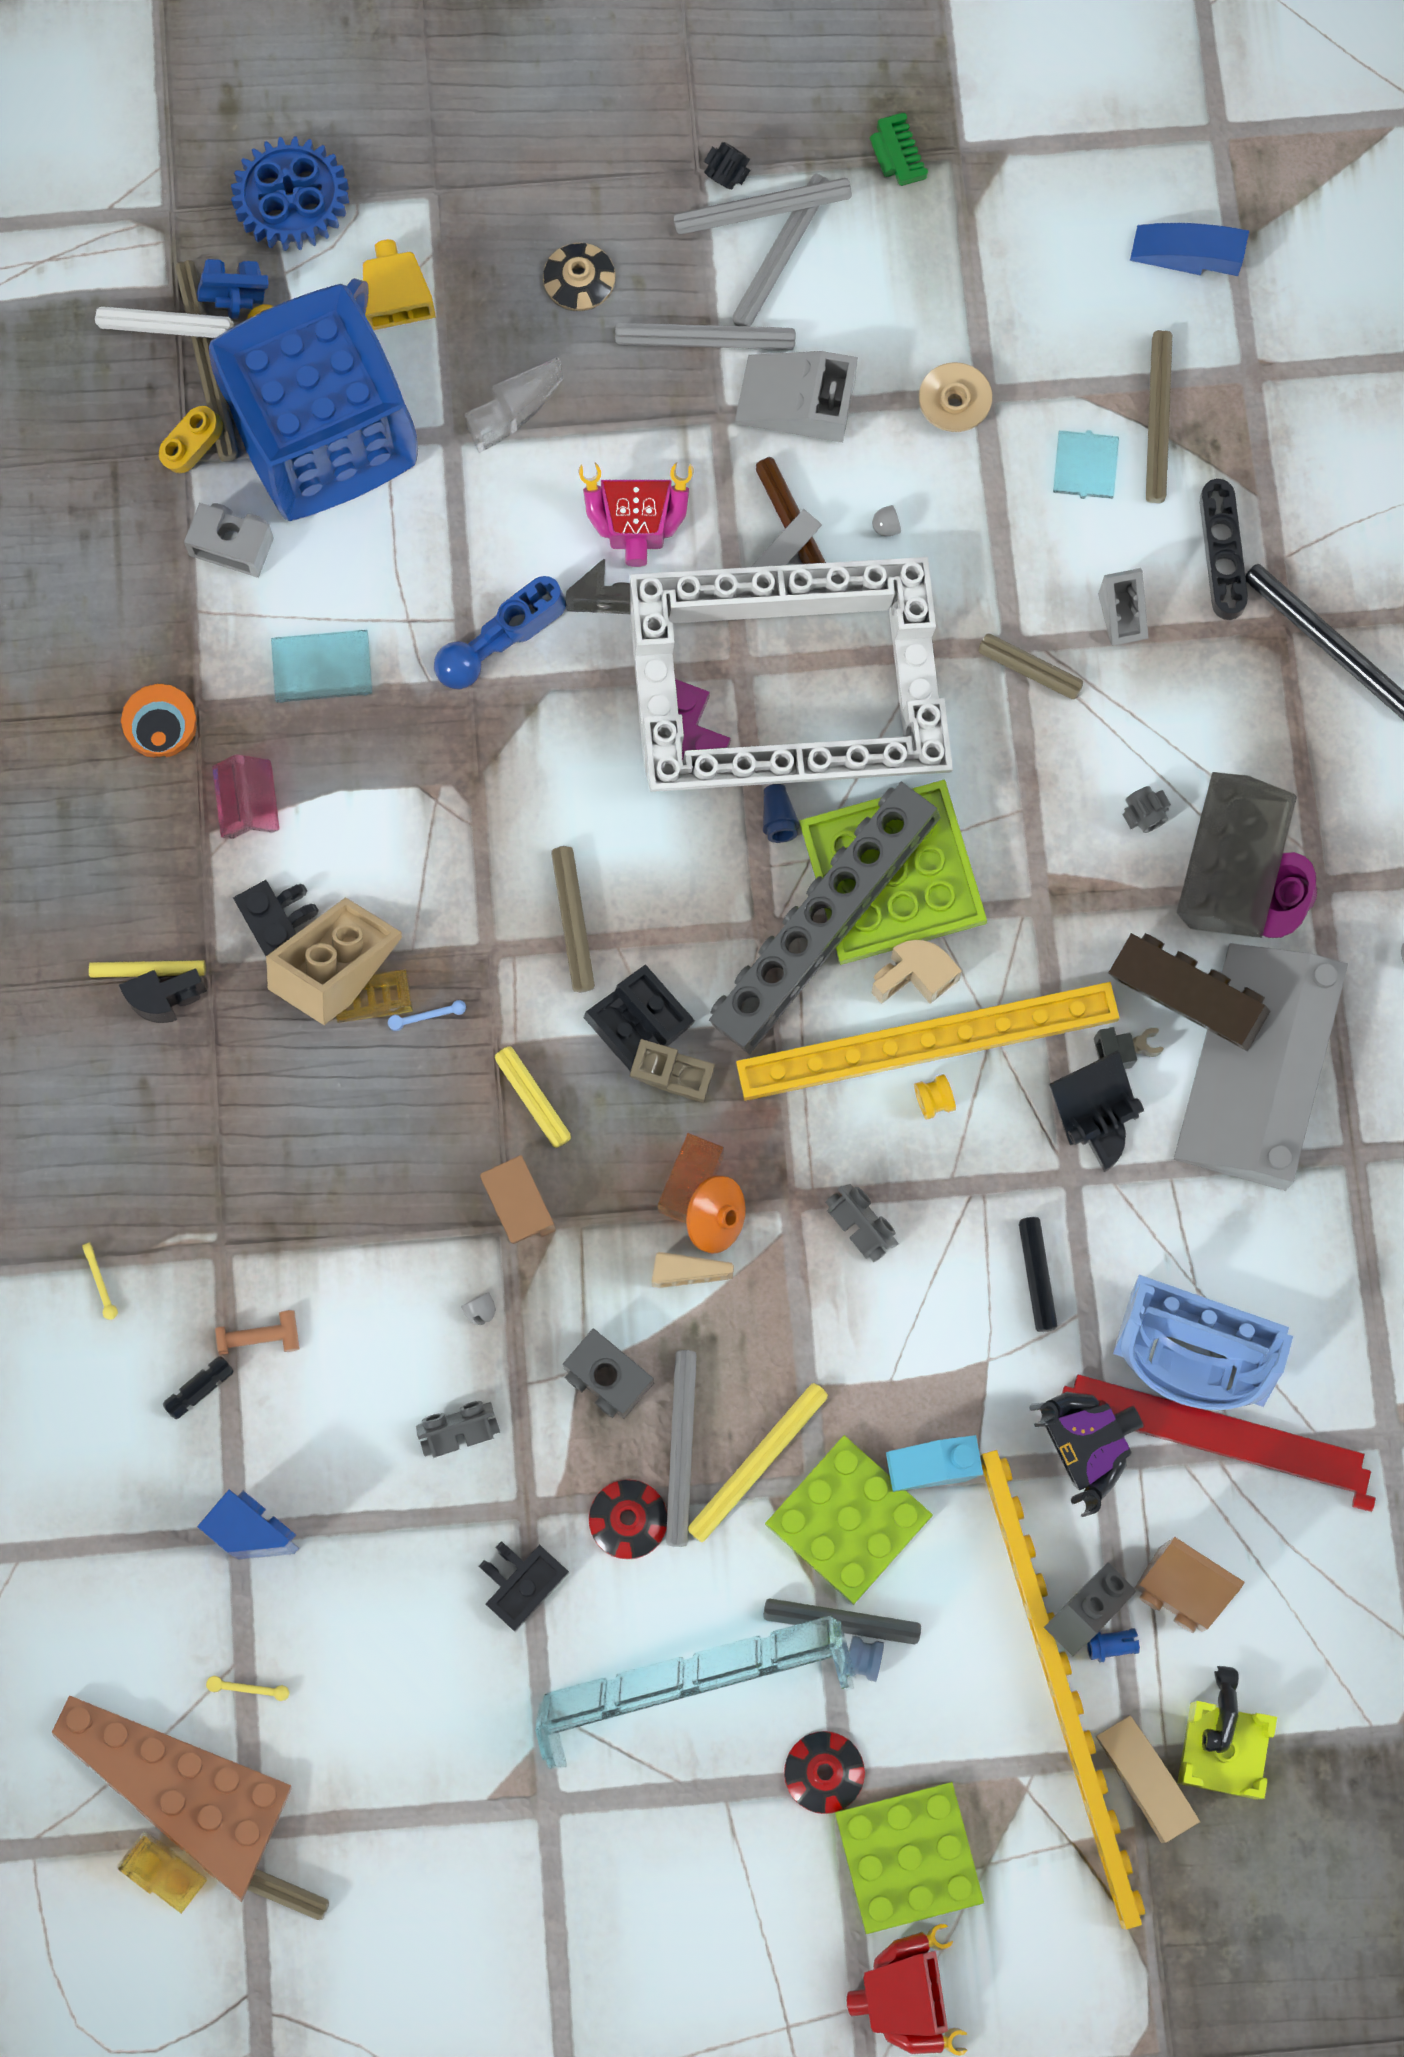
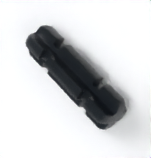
(197, 1387)

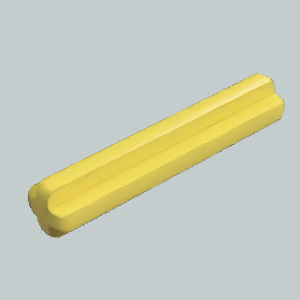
(532, 1097)

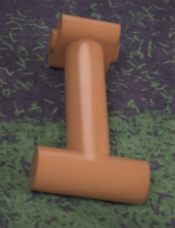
(285, 1331)

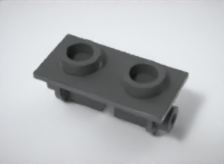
(873, 1231)
(442, 1429)

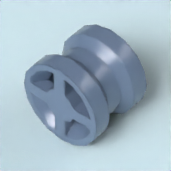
(866, 1657)

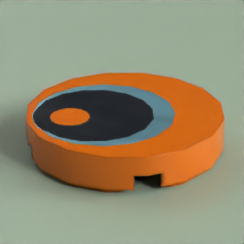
(159, 720)

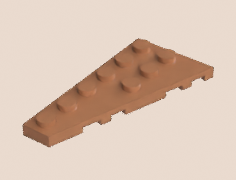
(192, 1796)

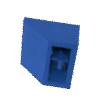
(242, 1531)

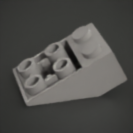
(798, 393)

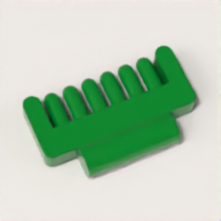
(889, 152)

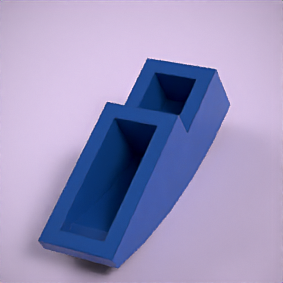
(1190, 247)

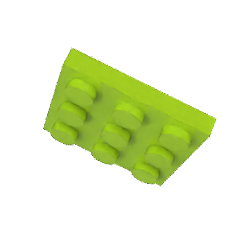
(848, 1520)
(909, 1858)

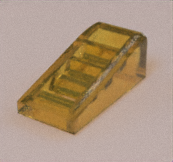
(389, 1007)

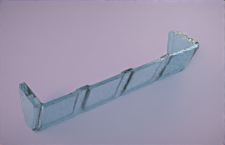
(688, 1677)

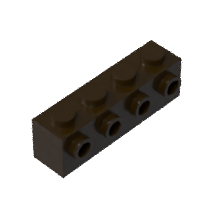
(1189, 991)

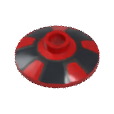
(634, 1539)
(802, 1776)

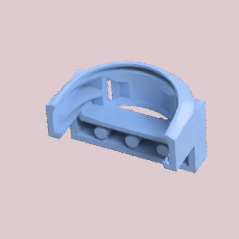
(1190, 1378)

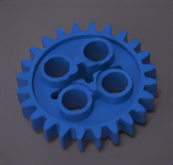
(294, 221)

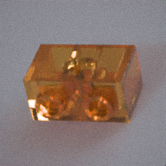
(694, 1164)

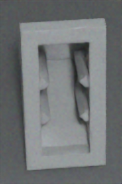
(1124, 606)

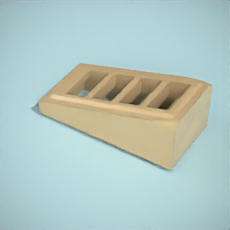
(685, 1270)

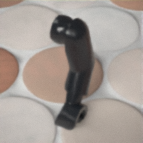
(1221, 1738)

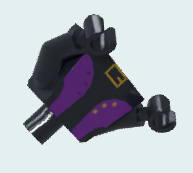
(1089, 1442)

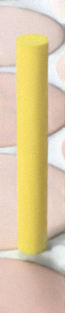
(136, 969)

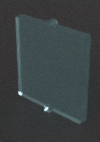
(1086, 464)

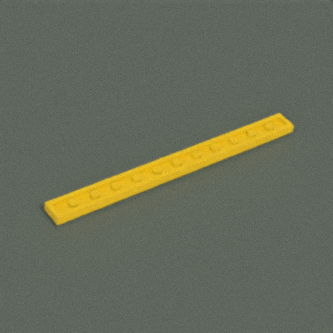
(1066, 1703)

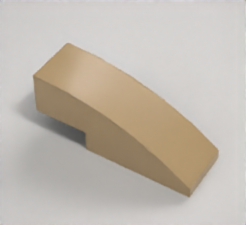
(1147, 1779)

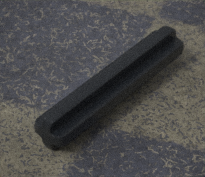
(1037, 1274)

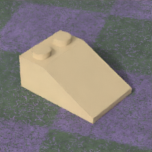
(330, 960)

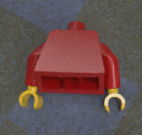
(907, 1996)

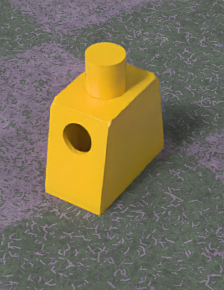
(395, 288)

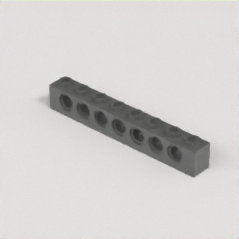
(895, 804)

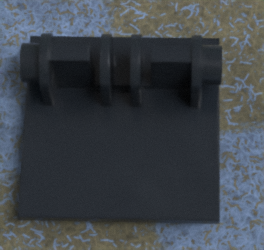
(1094, 1099)

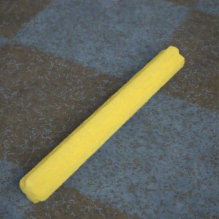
(757, 1462)

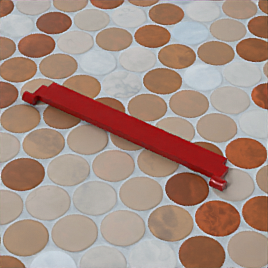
(1238, 1439)

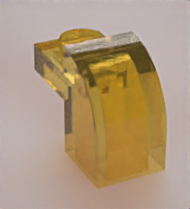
(161, 1871)

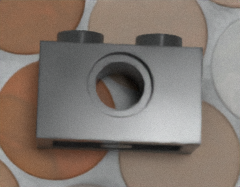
(596, 1353)
(1090, 1609)

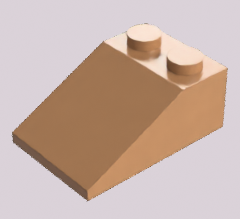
(1187, 1585)

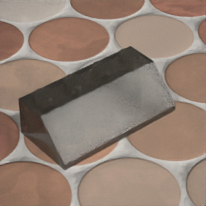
(1236, 855)

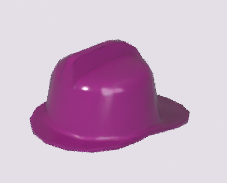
(1292, 895)

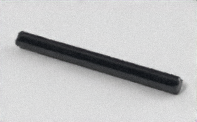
(1327, 638)

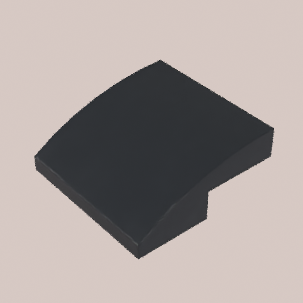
(638, 1011)

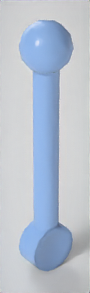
(396, 1022)

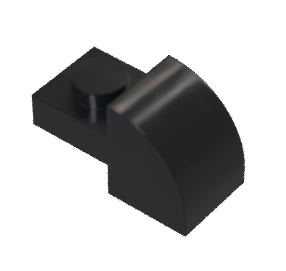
(155, 999)

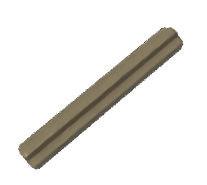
(572, 919)

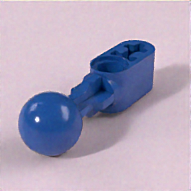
(460, 664)

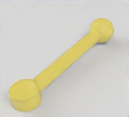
(109, 1310)
(215, 1684)

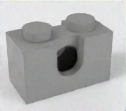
(243, 553)

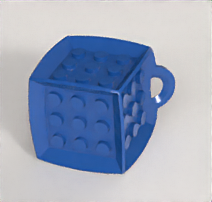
(315, 400)

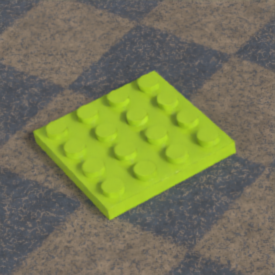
(927, 895)

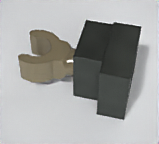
(1108, 1042)

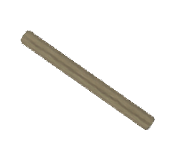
(189, 284)

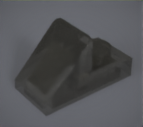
(593, 595)

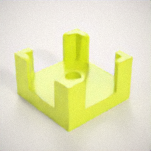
(1239, 1768)

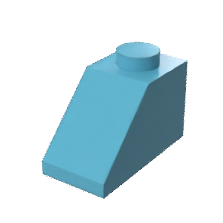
(934, 1463)

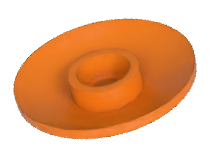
(715, 1214)

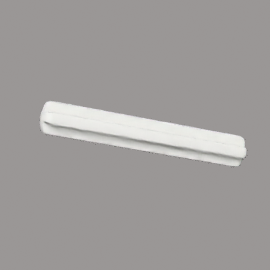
(162, 322)

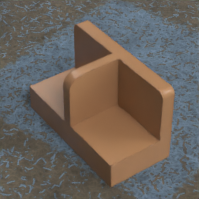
(517, 1200)

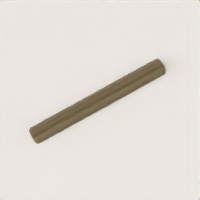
(1159, 417)

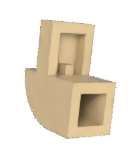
(922, 964)

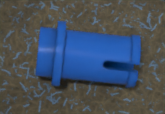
(1113, 1644)

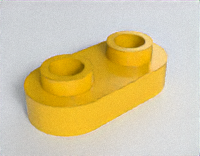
(191, 441)

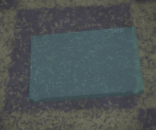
(321, 666)

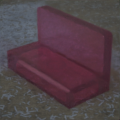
(245, 796)

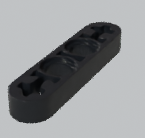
(1218, 549)

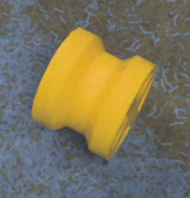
(934, 1096)

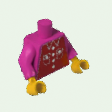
(636, 512)

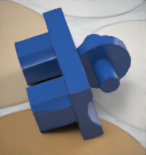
(232, 290)

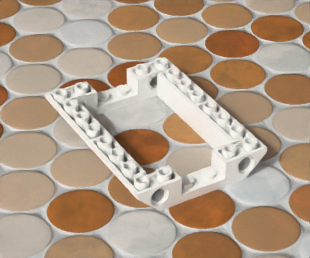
(787, 591)

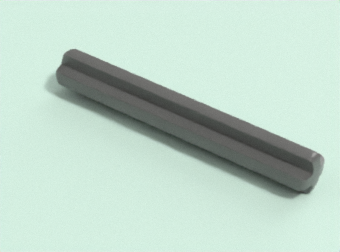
(852, 1622)

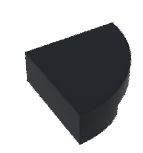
(1109, 1147)

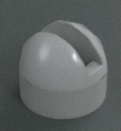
(886, 522)
(480, 1309)

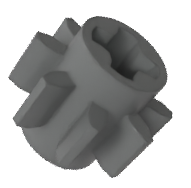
(1146, 809)

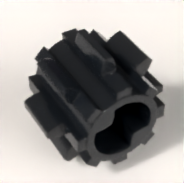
(727, 165)

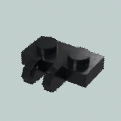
(266, 914)
(525, 1587)

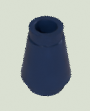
(779, 816)

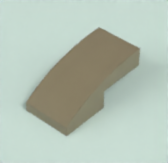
(672, 1071)

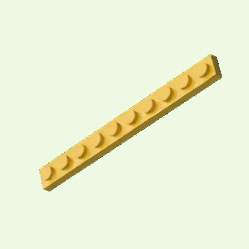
(927, 1041)

